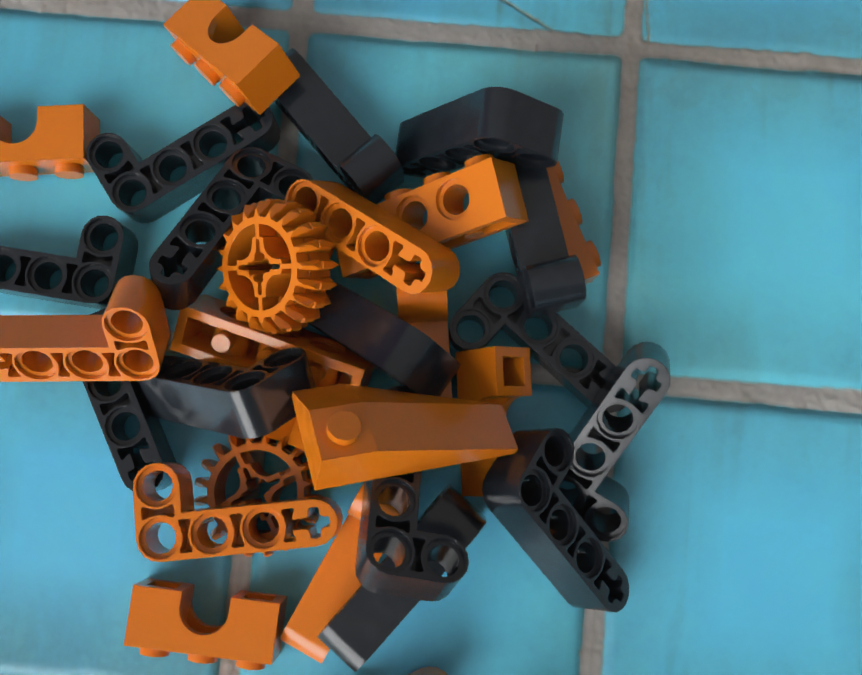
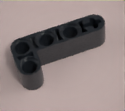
(477, 124)
(190, 150)
(358, 160)
(185, 268)
(544, 270)
(78, 273)
(386, 342)
(546, 351)
(227, 396)
(112, 415)
(613, 435)
(528, 502)
(403, 543)
(371, 617)

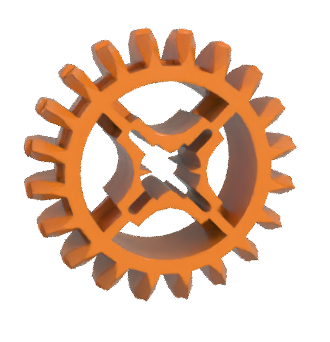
(271, 235)
(248, 471)

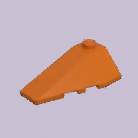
(382, 433)

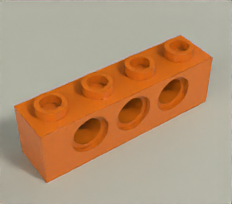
(492, 207)
(213, 334)

